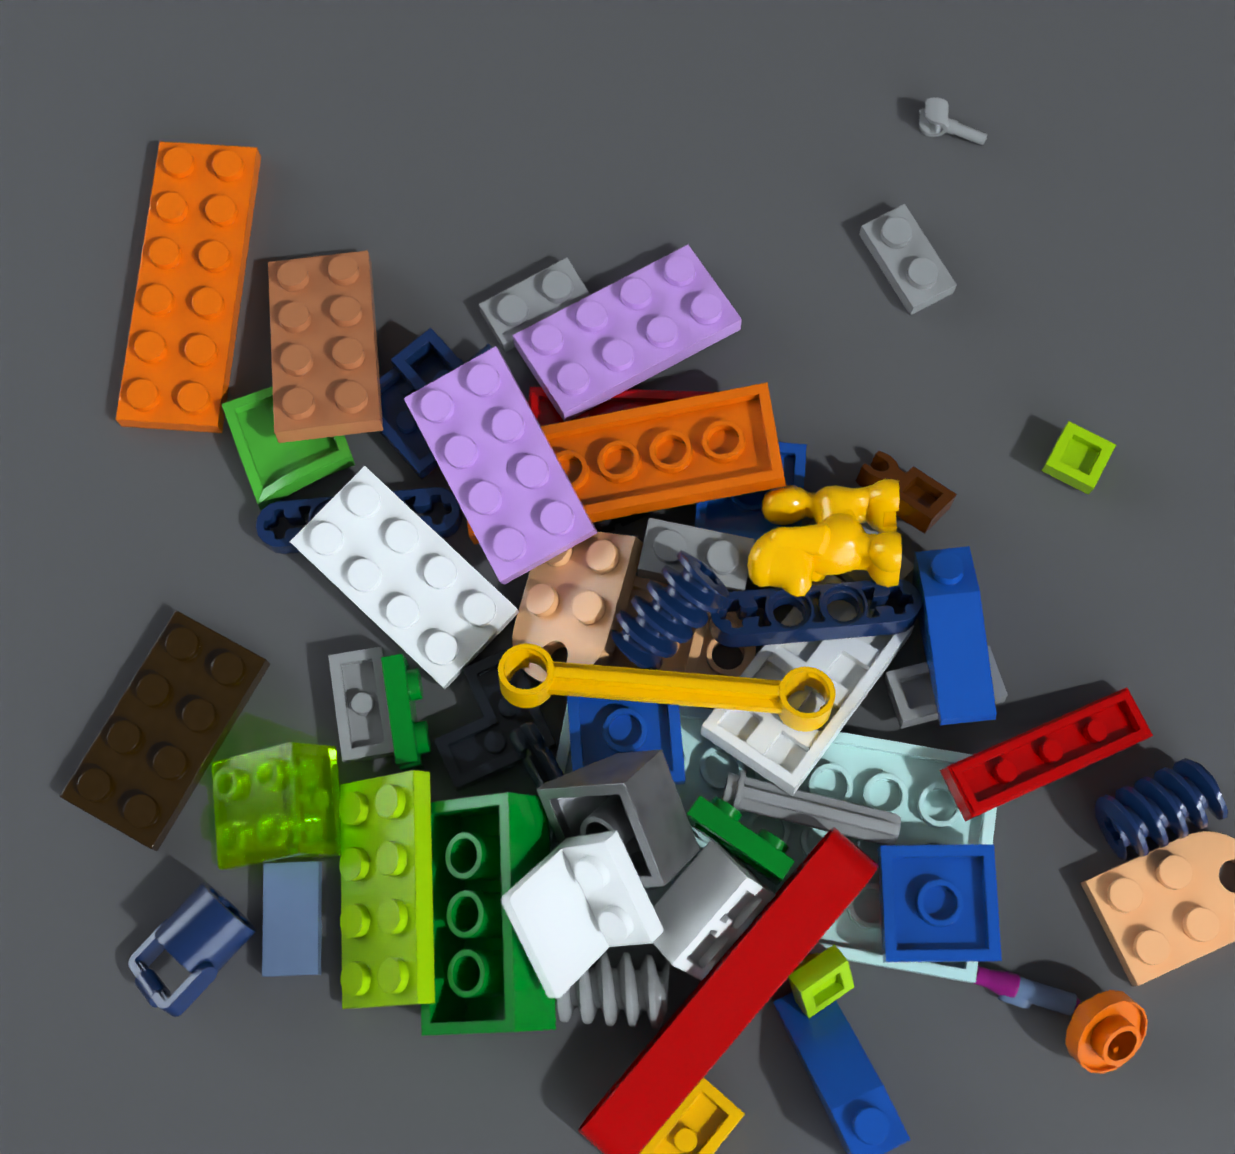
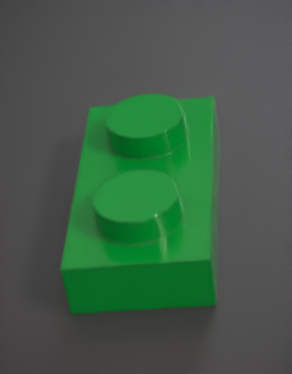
(409, 735)
(760, 851)

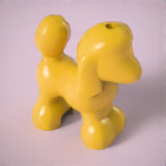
(835, 544)

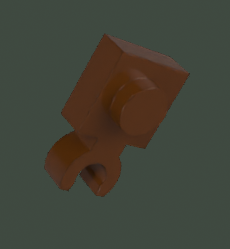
(920, 496)

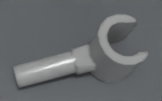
(935, 122)

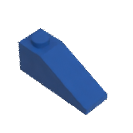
(954, 635)
(843, 1078)

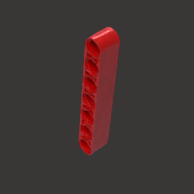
(729, 996)

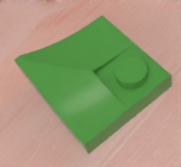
(279, 467)

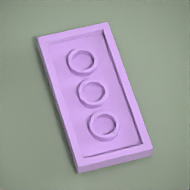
(626, 332)
(500, 466)

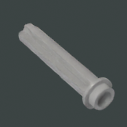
(811, 810)

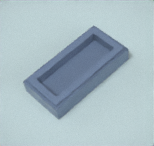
(292, 919)

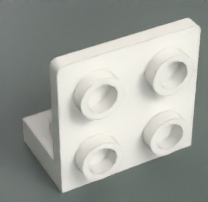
(578, 907)

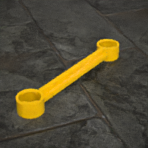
(666, 687)

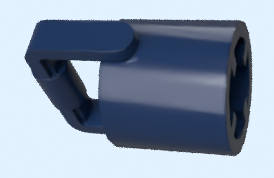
(199, 937)

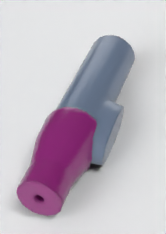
(1025, 992)

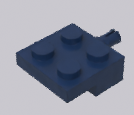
(412, 369)

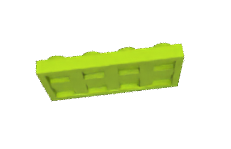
(386, 891)

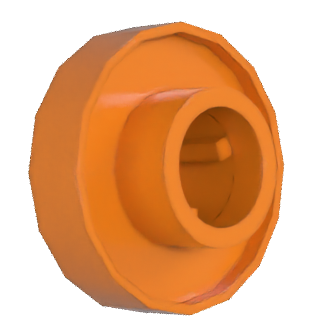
(1106, 1031)

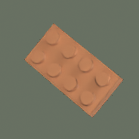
(324, 347)

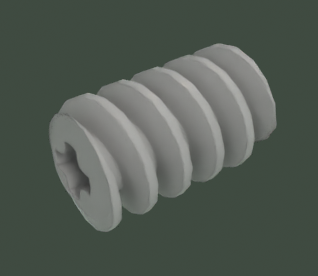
(618, 990)

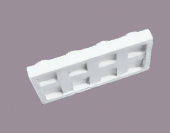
(405, 577)
(769, 744)

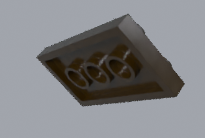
(165, 730)

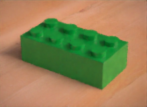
(479, 962)

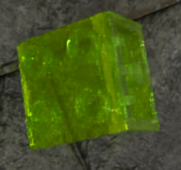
(277, 805)

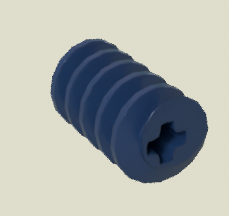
(670, 613)
(1157, 805)

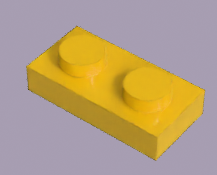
(697, 1124)

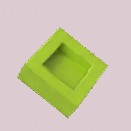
(1078, 457)
(821, 980)

